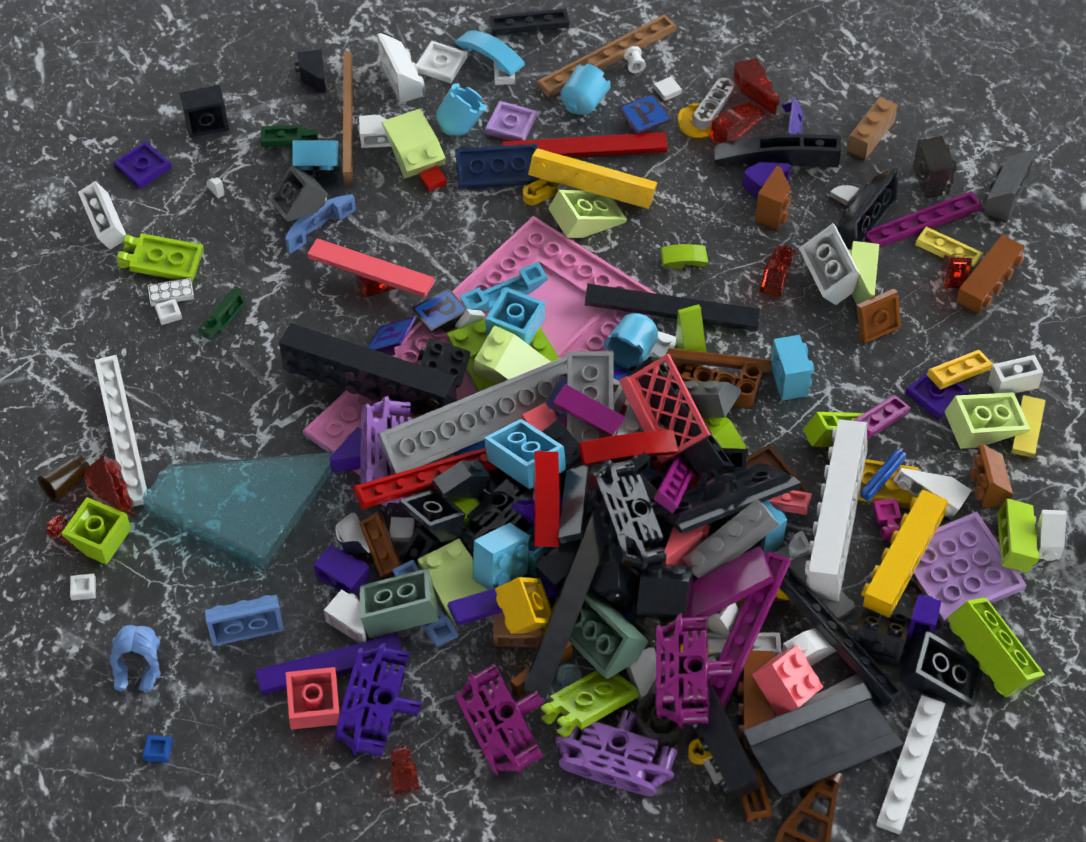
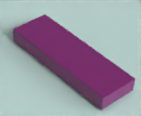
(589, 410)
(884, 415)

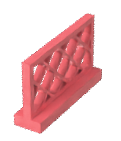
(645, 413)

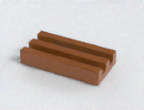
(757, 814)

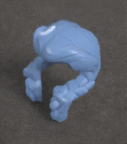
(141, 641)

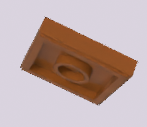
(878, 316)

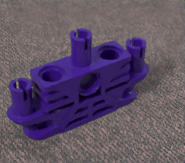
(358, 697)

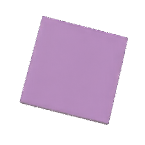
(510, 122)

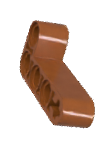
(748, 381)

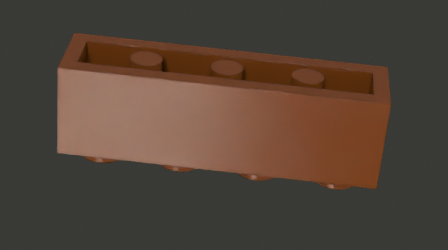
(990, 274)
(754, 706)

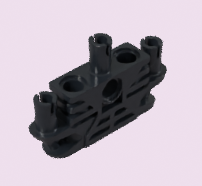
(616, 508)
(496, 511)

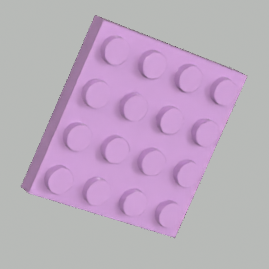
(965, 566)

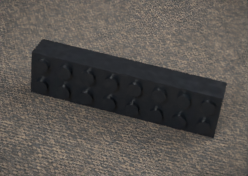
(364, 370)

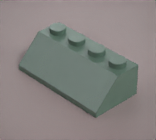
(606, 636)

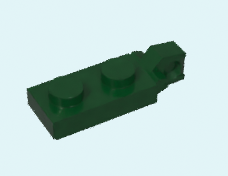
(283, 135)
(223, 313)

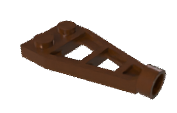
(825, 789)

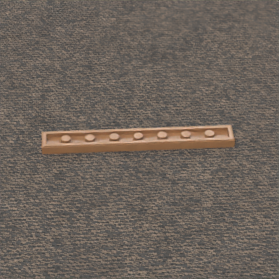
(609, 53)
(347, 118)

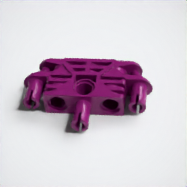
(668, 670)
(514, 728)

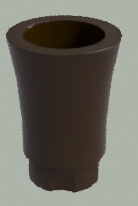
(63, 477)

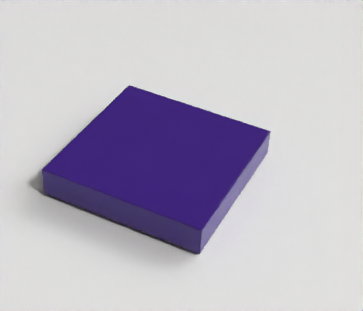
(142, 165)
(931, 398)

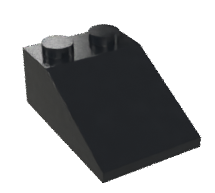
(941, 670)

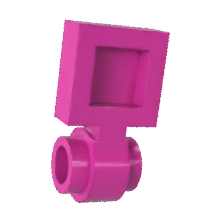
(888, 514)

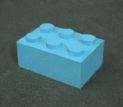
(514, 449)

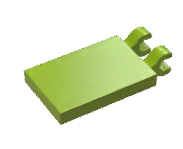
(160, 256)
(588, 701)

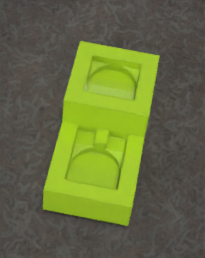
(678, 255)

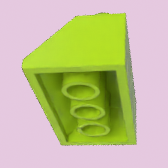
(994, 646)

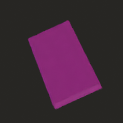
(729, 583)

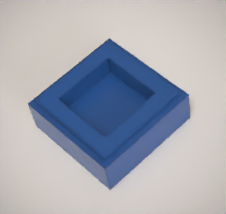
(157, 748)

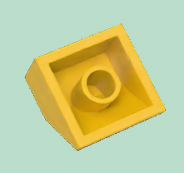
(524, 605)

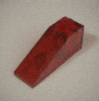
(735, 122)

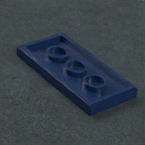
(494, 166)

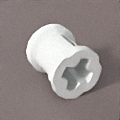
(634, 59)

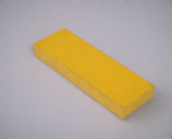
(959, 369)

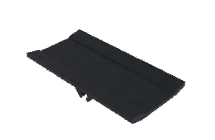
(728, 495)
(820, 739)

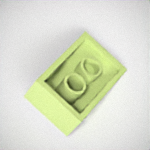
(413, 143)
(584, 213)
(866, 260)
(505, 357)
(985, 418)
(451, 574)

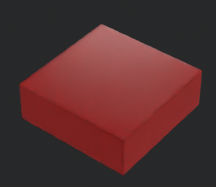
(432, 178)

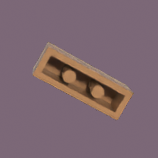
(872, 128)

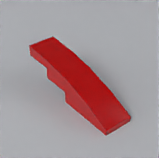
(625, 446)
(546, 498)

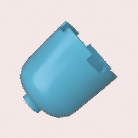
(584, 89)
(459, 110)
(632, 340)

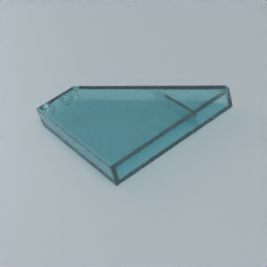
(240, 502)

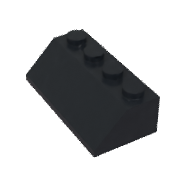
(868, 207)

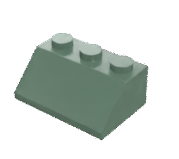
(398, 603)

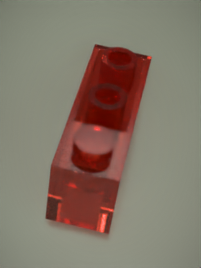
(752, 81)
(777, 270)
(107, 481)

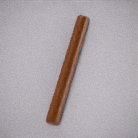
(716, 359)

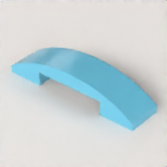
(492, 48)
(528, 281)

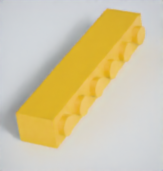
(592, 178)
(904, 554)

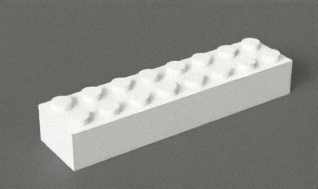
(837, 510)

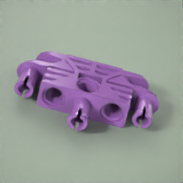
(373, 459)
(615, 766)

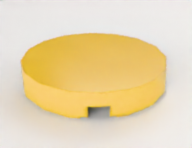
(685, 122)

